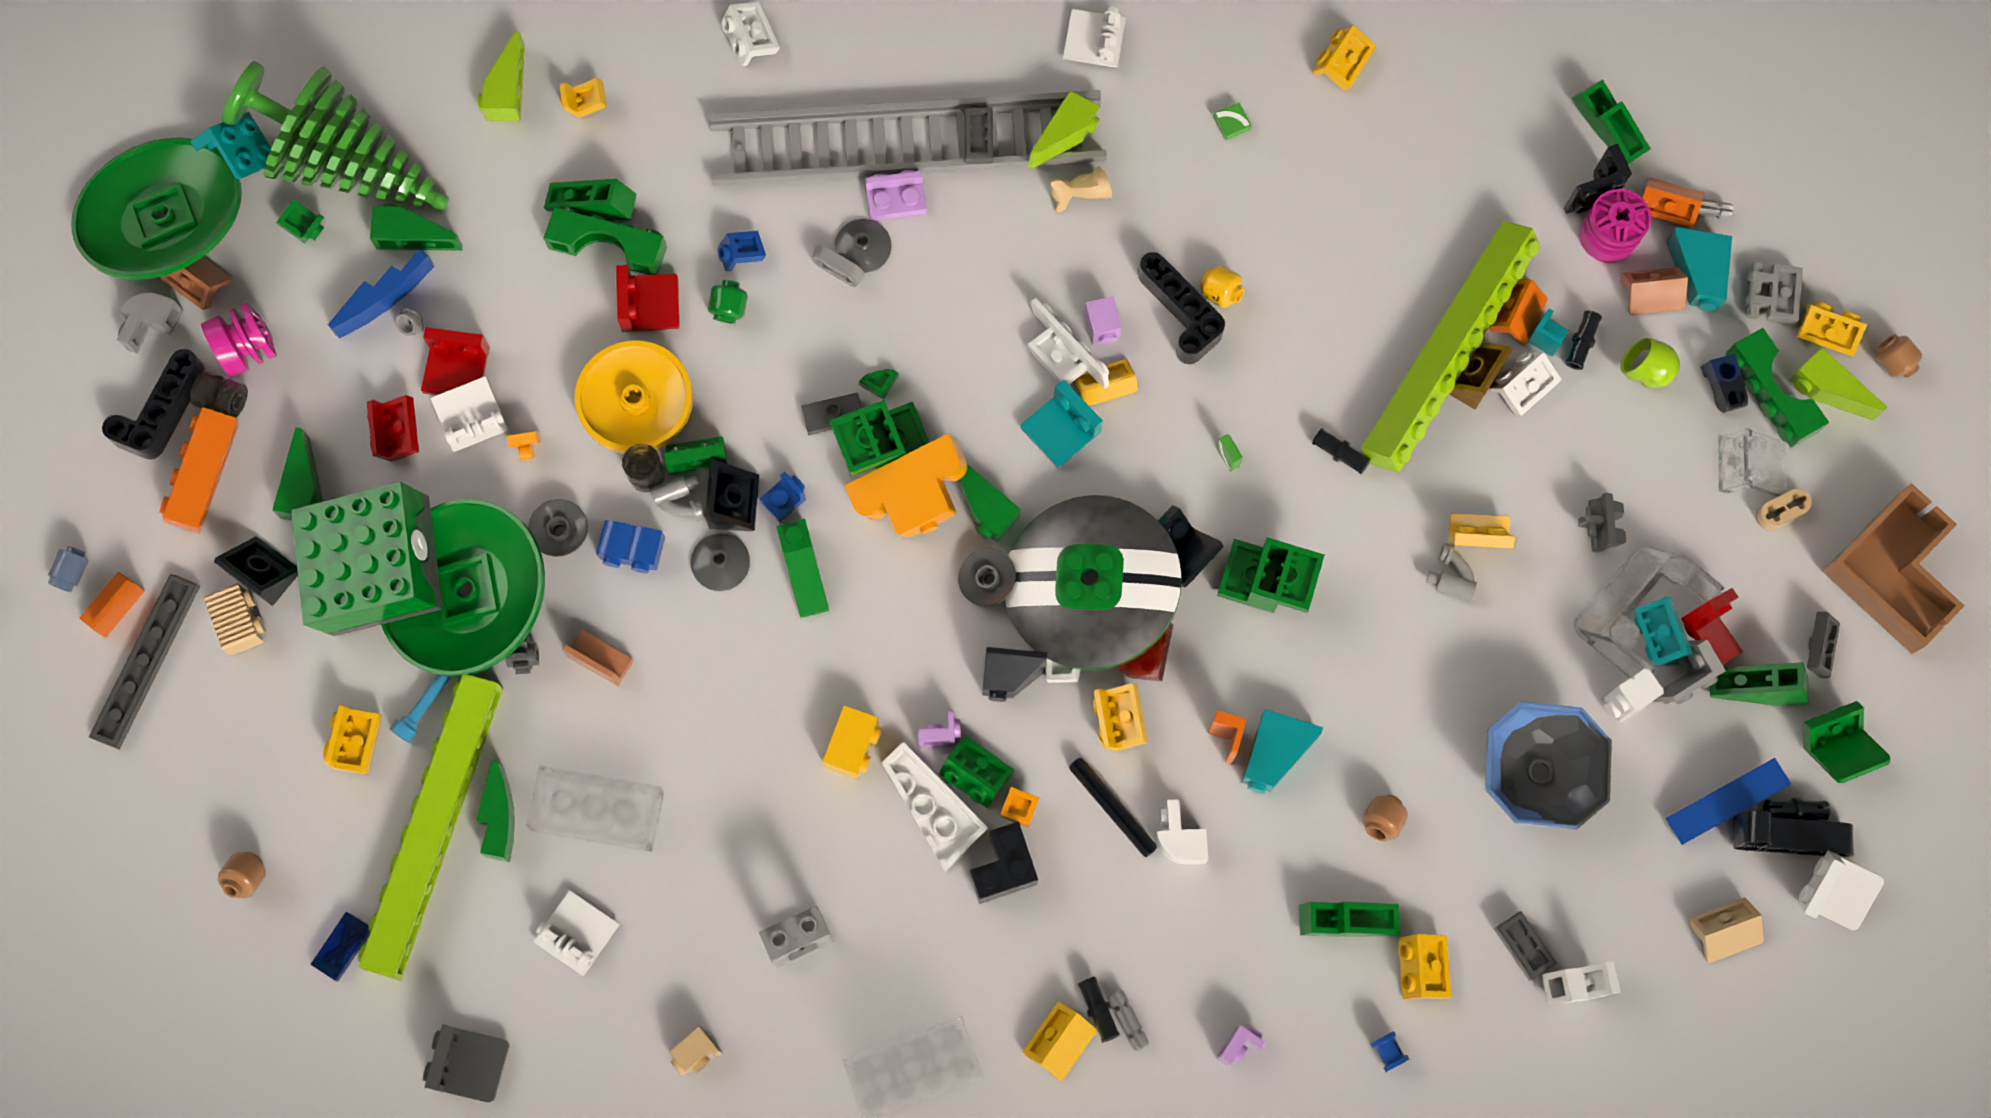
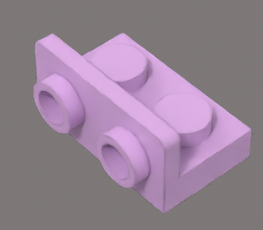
(896, 195)

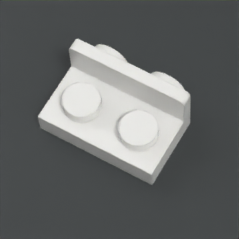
(749, 31)
(1526, 381)

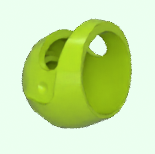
(1658, 367)

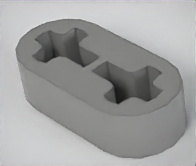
(838, 266)

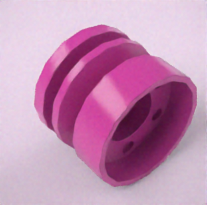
(1612, 239)
(239, 339)

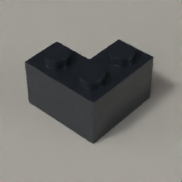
(1012, 869)

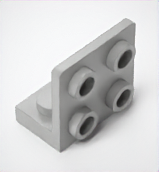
(1702, 671)

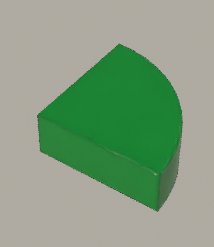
(879, 382)

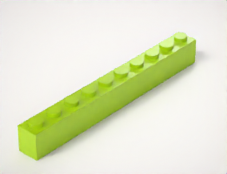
(1451, 347)
(430, 828)

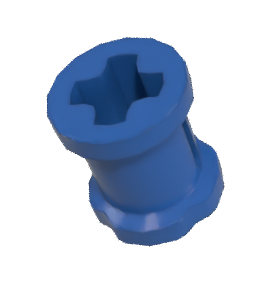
(1389, 1051)

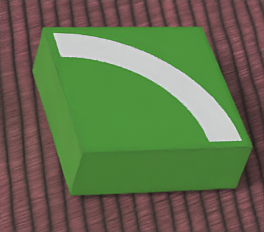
(1232, 121)
(1229, 452)

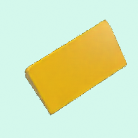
(1121, 382)

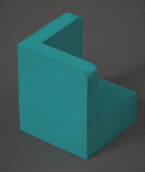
(1548, 335)

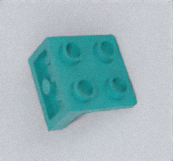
(239, 144)
(1062, 425)
(1662, 632)

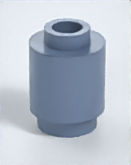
(67, 568)

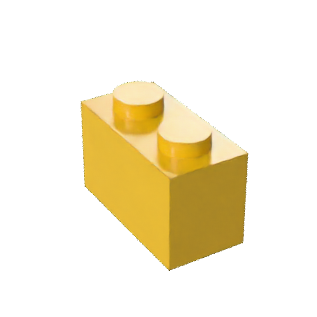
(852, 742)

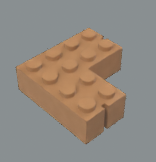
(1885, 575)

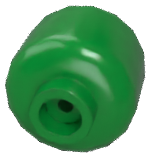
(727, 302)

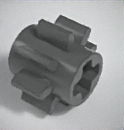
(524, 657)

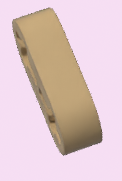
(1780, 503)

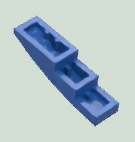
(371, 301)
(1728, 801)

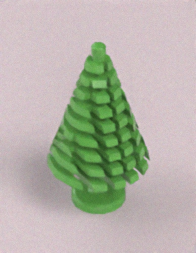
(322, 136)

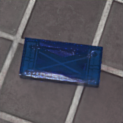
(341, 946)

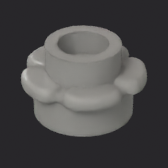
(409, 322)

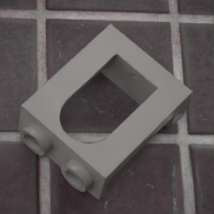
(799, 931)

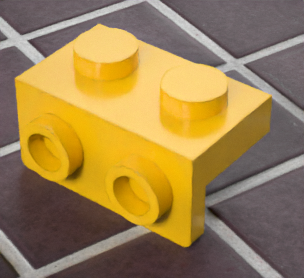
(1120, 717)
(352, 740)

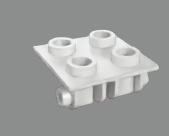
(1095, 37)
(469, 414)
(576, 933)

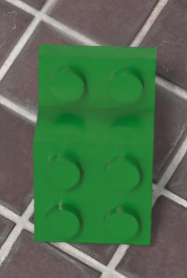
(877, 435)
(1271, 575)

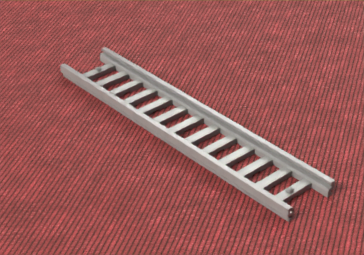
(888, 111)

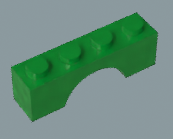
(572, 231)
(1793, 417)

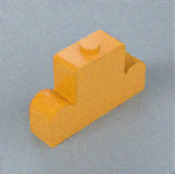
(912, 488)

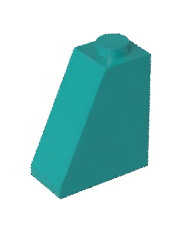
(1706, 263)
(1276, 749)

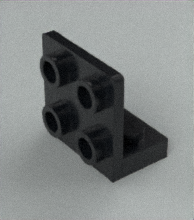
(1609, 174)
(1192, 546)

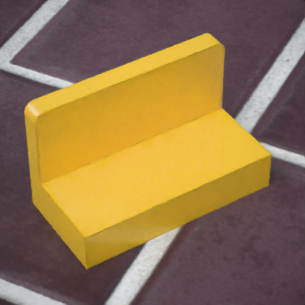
(1060, 1041)

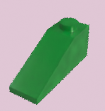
(593, 197)
(403, 230)
(299, 479)
(988, 506)
(802, 568)
(1764, 684)

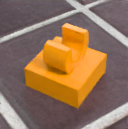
(524, 442)
(1019, 807)

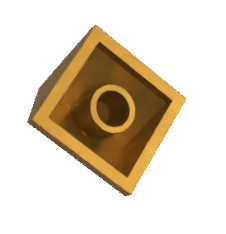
(1480, 373)

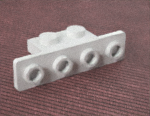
(1061, 352)

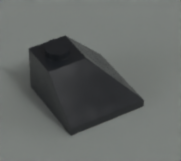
(1010, 671)

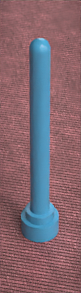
(407, 725)

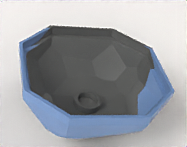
(1548, 765)

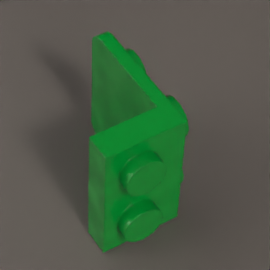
(1842, 745)

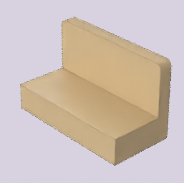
(1728, 929)

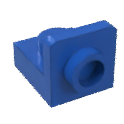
(740, 248)
(784, 497)

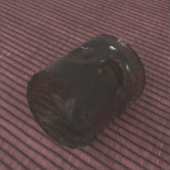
(219, 394)
(643, 461)

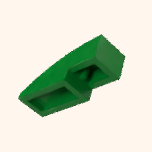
(1611, 120)
(497, 814)
(1349, 919)

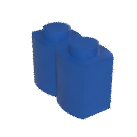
(630, 546)

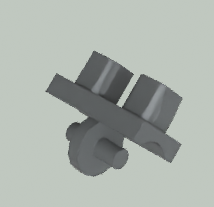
(1601, 522)

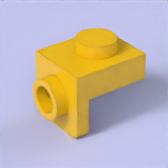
(583, 98)

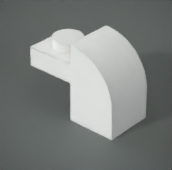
(1180, 845)
(1581, 983)

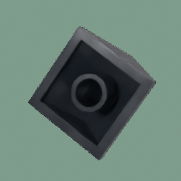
(731, 497)
(259, 569)

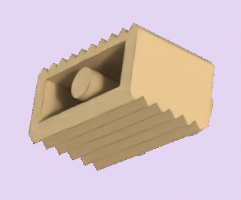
(235, 619)

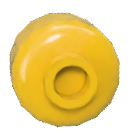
(1222, 286)

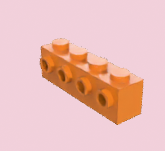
(200, 470)

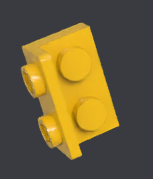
(1344, 56)
(1831, 329)
(1480, 530)
(1424, 966)

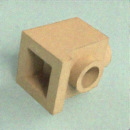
(693, 1052)

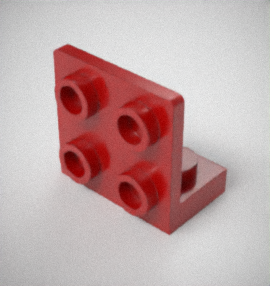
(647, 301)
(453, 359)
(1706, 624)

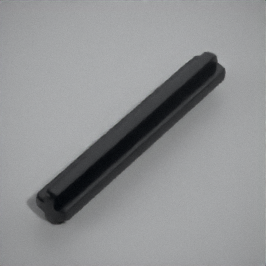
(1113, 807)

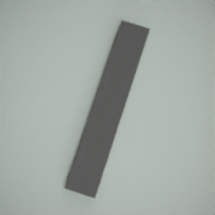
(144, 661)

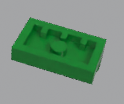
(694, 455)
(975, 771)

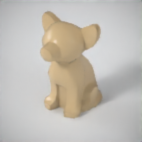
(1087, 186)

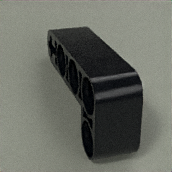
(1175, 303)
(182, 365)
(1763, 833)

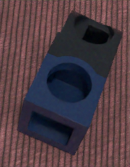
(1726, 383)

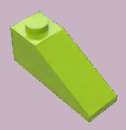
(504, 84)
(1066, 129)
(1831, 384)

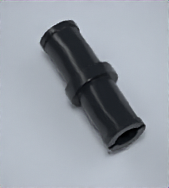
(1583, 340)
(1341, 451)
(1797, 809)
(1098, 1009)

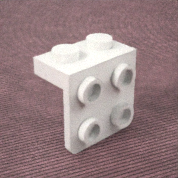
(1840, 891)

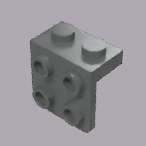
(466, 1063)

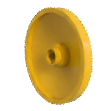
(633, 396)

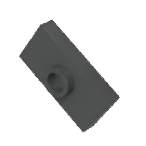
(978, 135)
(819, 413)
(1823, 644)
(1525, 946)

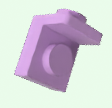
(935, 736)
(1235, 1047)

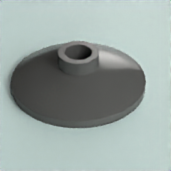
(867, 256)
(558, 514)
(976, 571)
(723, 575)

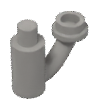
(674, 489)
(1451, 584)

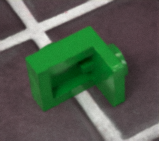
(300, 222)

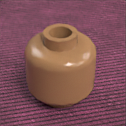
(1899, 356)
(1385, 817)
(241, 875)

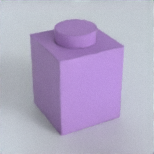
(1103, 320)

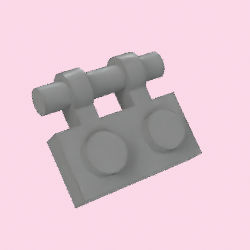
(1783, 294)

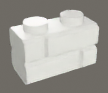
(1632, 695)

